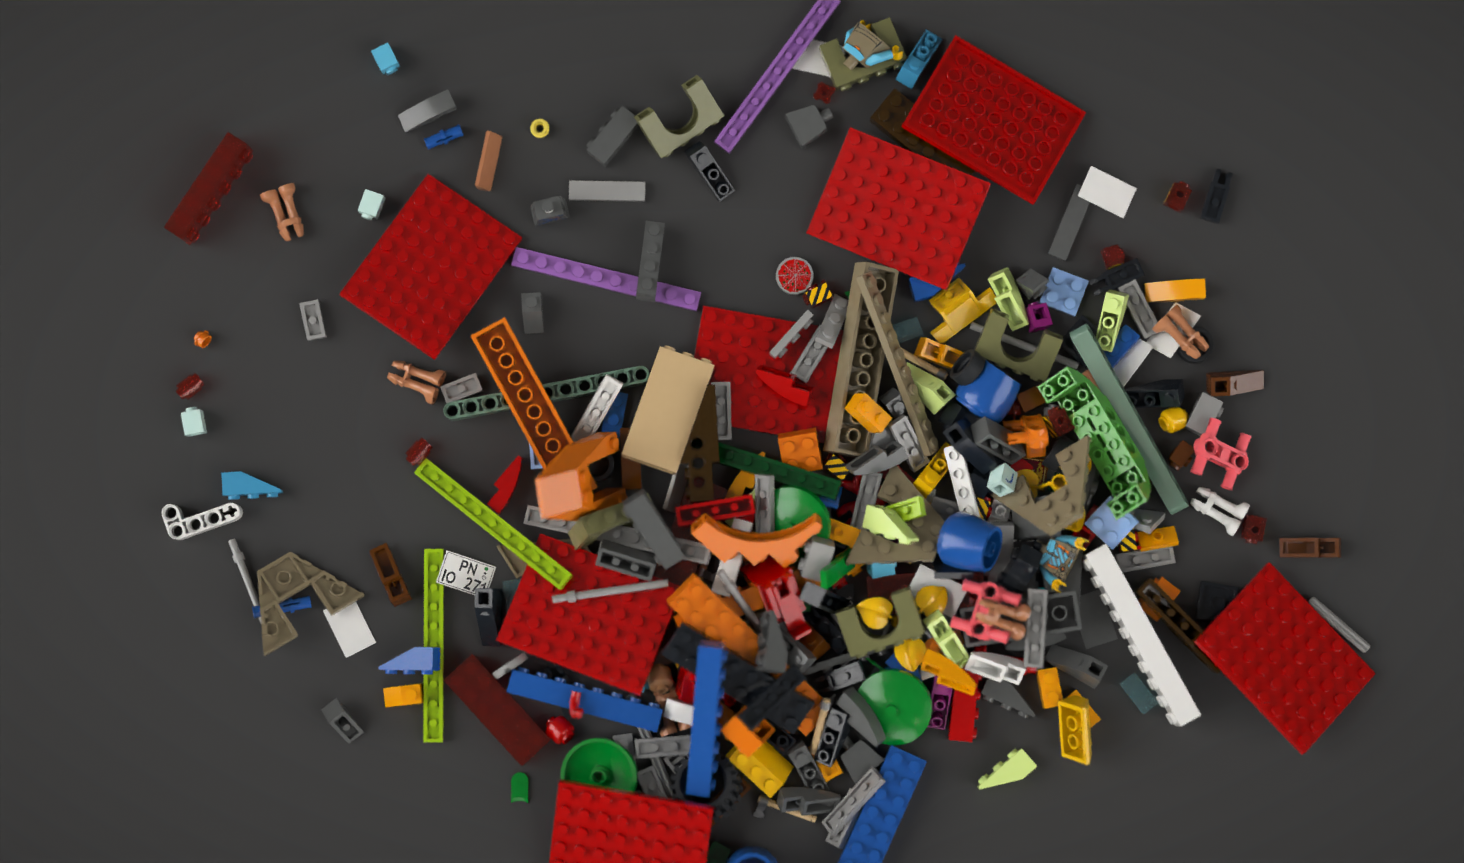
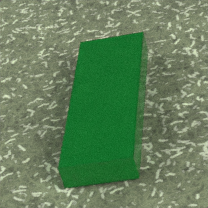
(835, 570)

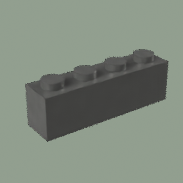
(650, 261)
(654, 529)

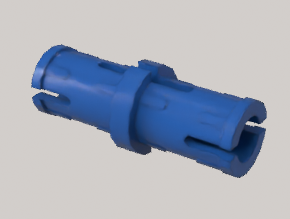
(443, 137)

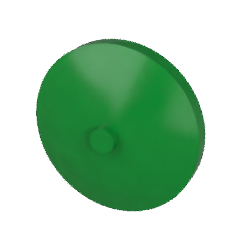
(795, 505)
(899, 703)
(601, 763)

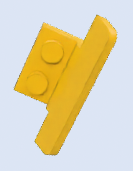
(959, 308)

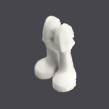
(1236, 510)

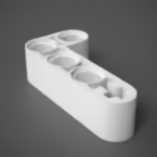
(204, 518)

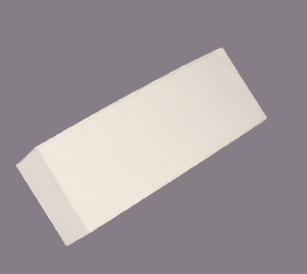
(996, 667)

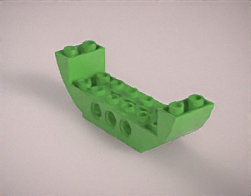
(1111, 444)

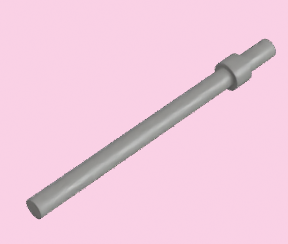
(1027, 346)
(238, 557)
(731, 587)
(572, 596)

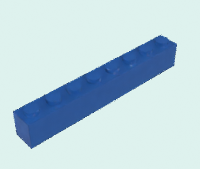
(591, 701)
(705, 718)

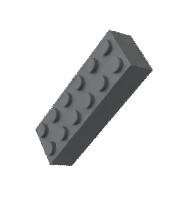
(1060, 618)

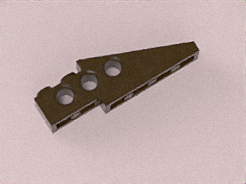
(706, 431)
(1175, 619)

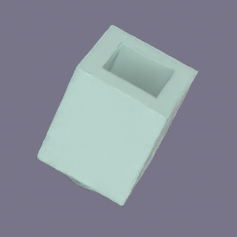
(371, 205)
(193, 422)
(1002, 480)

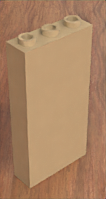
(668, 410)

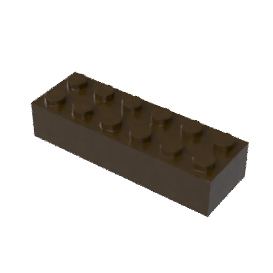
(889, 120)

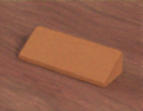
(488, 161)

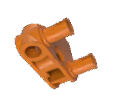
(1032, 434)

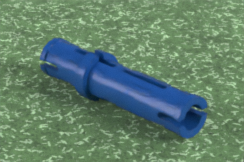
(301, 603)

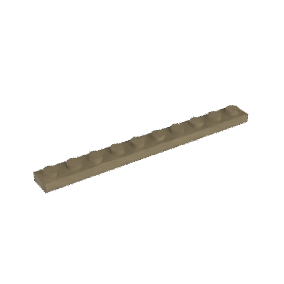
(897, 363)

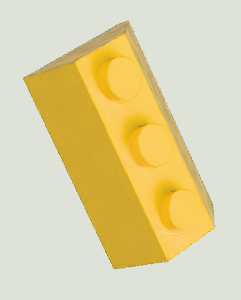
(1075, 729)
(764, 767)

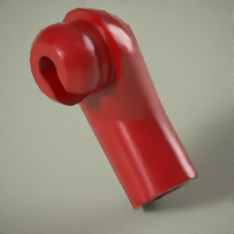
(575, 711)

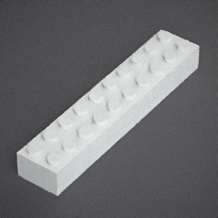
(1140, 635)

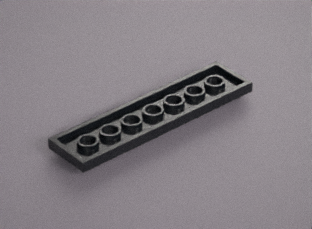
(741, 678)

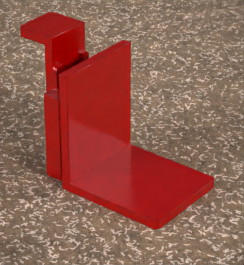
(779, 594)

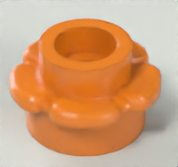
(202, 339)

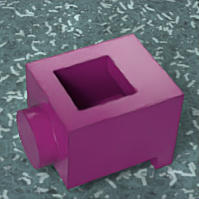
(1041, 311)

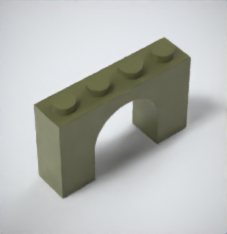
(842, 76)
(705, 113)
(1035, 365)
(591, 526)
(861, 641)

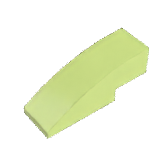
(1009, 298)
(946, 638)

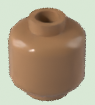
(660, 679)

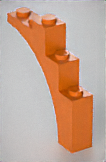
(755, 547)

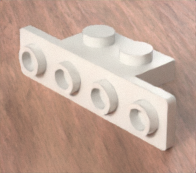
(961, 481)

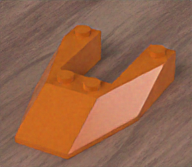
(565, 483)

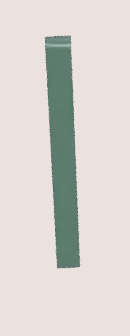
(1112, 388)
(556, 393)

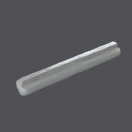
(1339, 625)

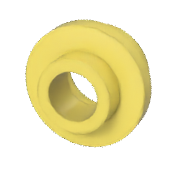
(539, 122)

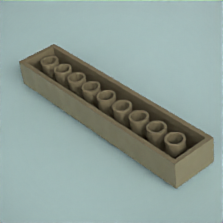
(858, 363)

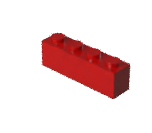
(717, 509)
(964, 712)

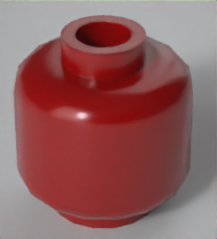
(560, 729)

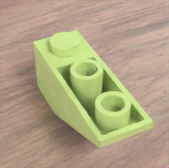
(1111, 319)
(931, 390)
(888, 522)
(1013, 769)

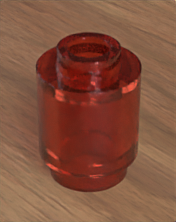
(189, 386)
(418, 452)

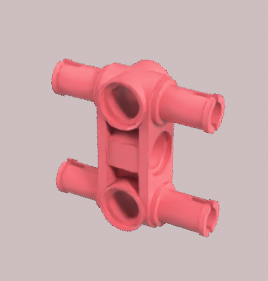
(1220, 454)
(989, 631)

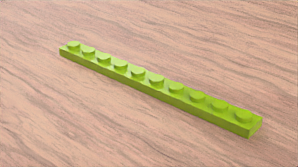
(493, 524)
(433, 637)

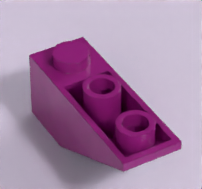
(940, 699)

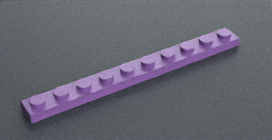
(775, 74)
(601, 278)

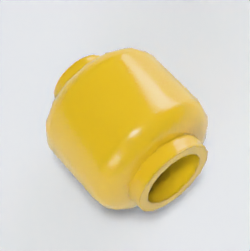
(1173, 419)

